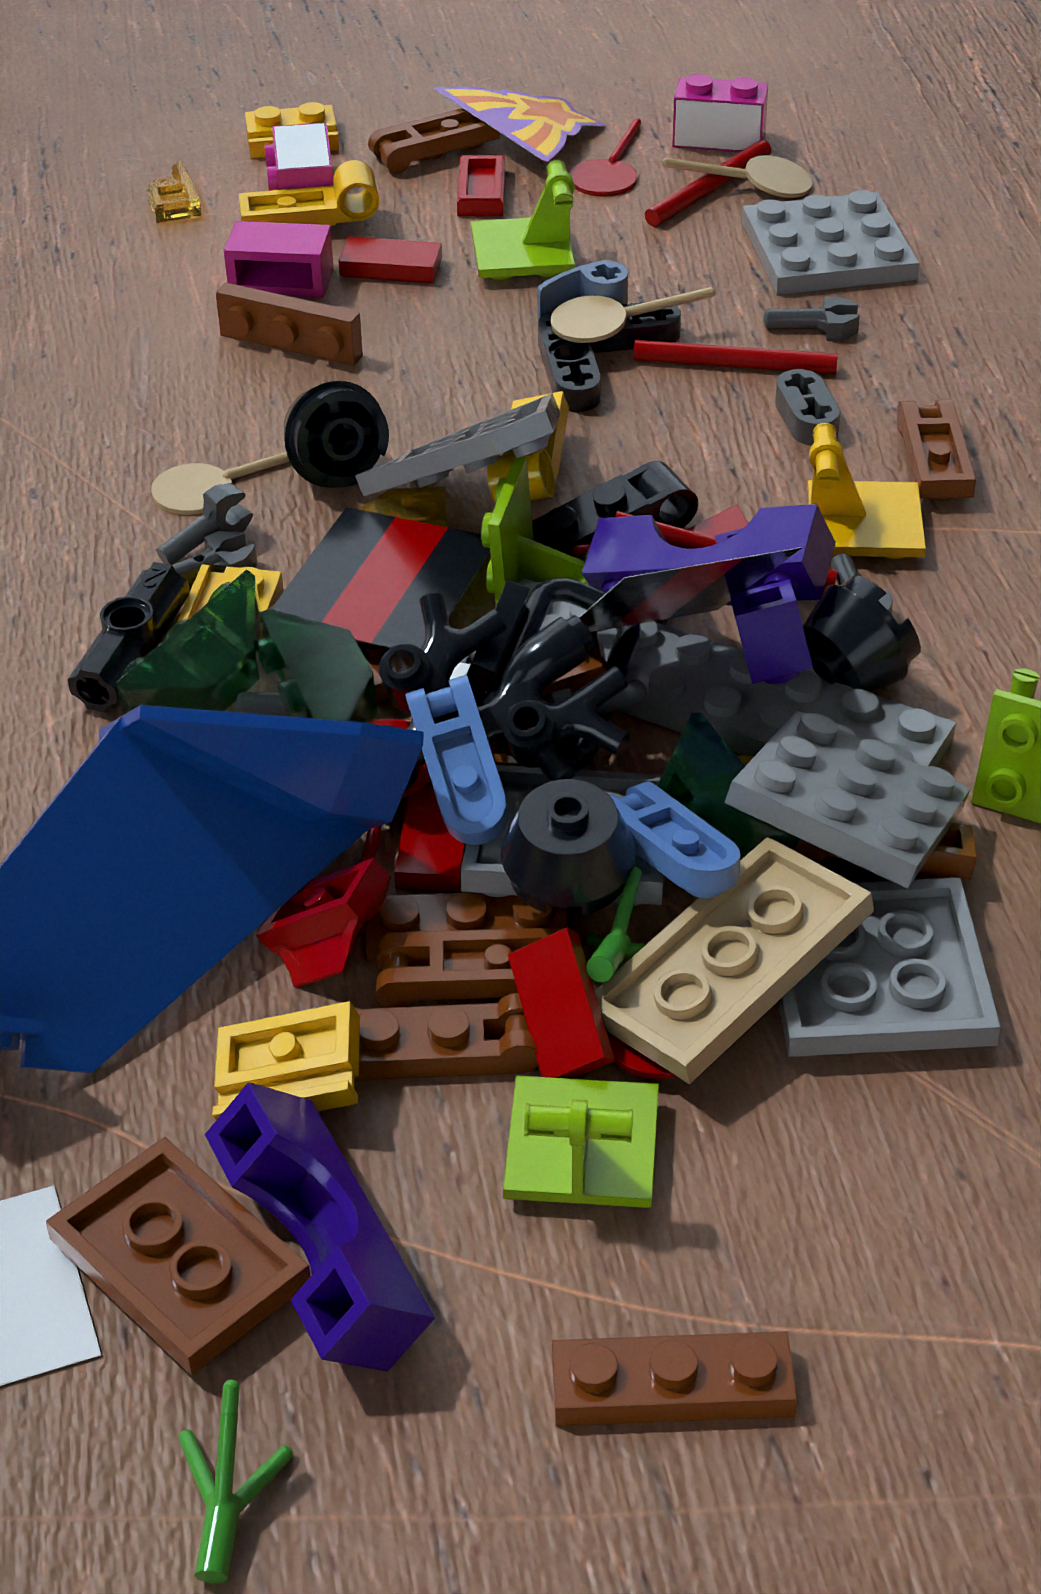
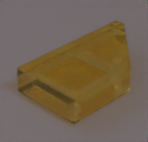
(173, 196)
(415, 504)

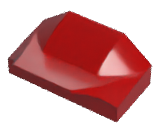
(323, 919)

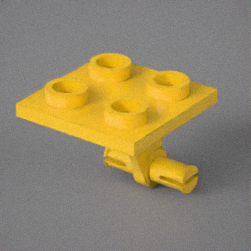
(863, 515)

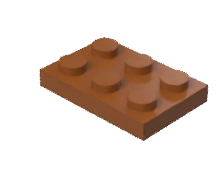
(178, 1254)

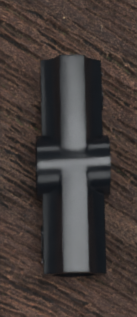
(128, 632)

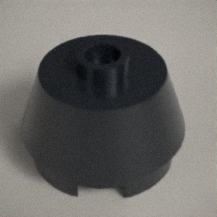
(335, 433)
(857, 638)
(568, 848)

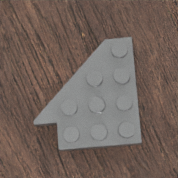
(474, 447)

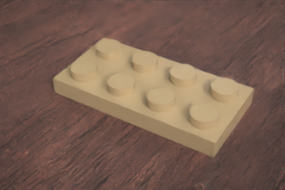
(730, 959)

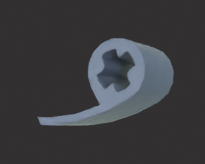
(595, 279)

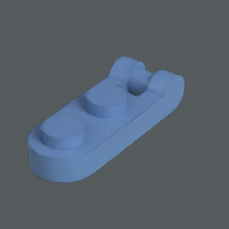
(460, 763)
(679, 841)

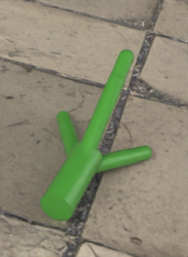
(616, 945)
(221, 1504)

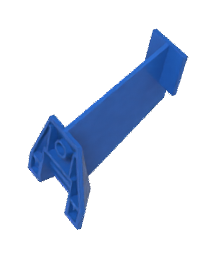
(169, 858)

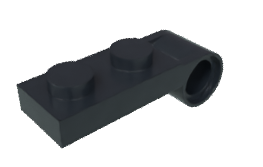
(644, 491)

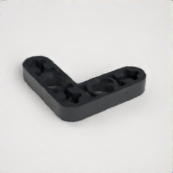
(575, 362)

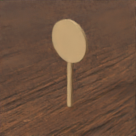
(766, 172)
(600, 317)
(183, 486)

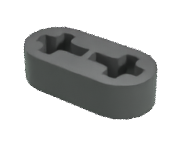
(804, 403)

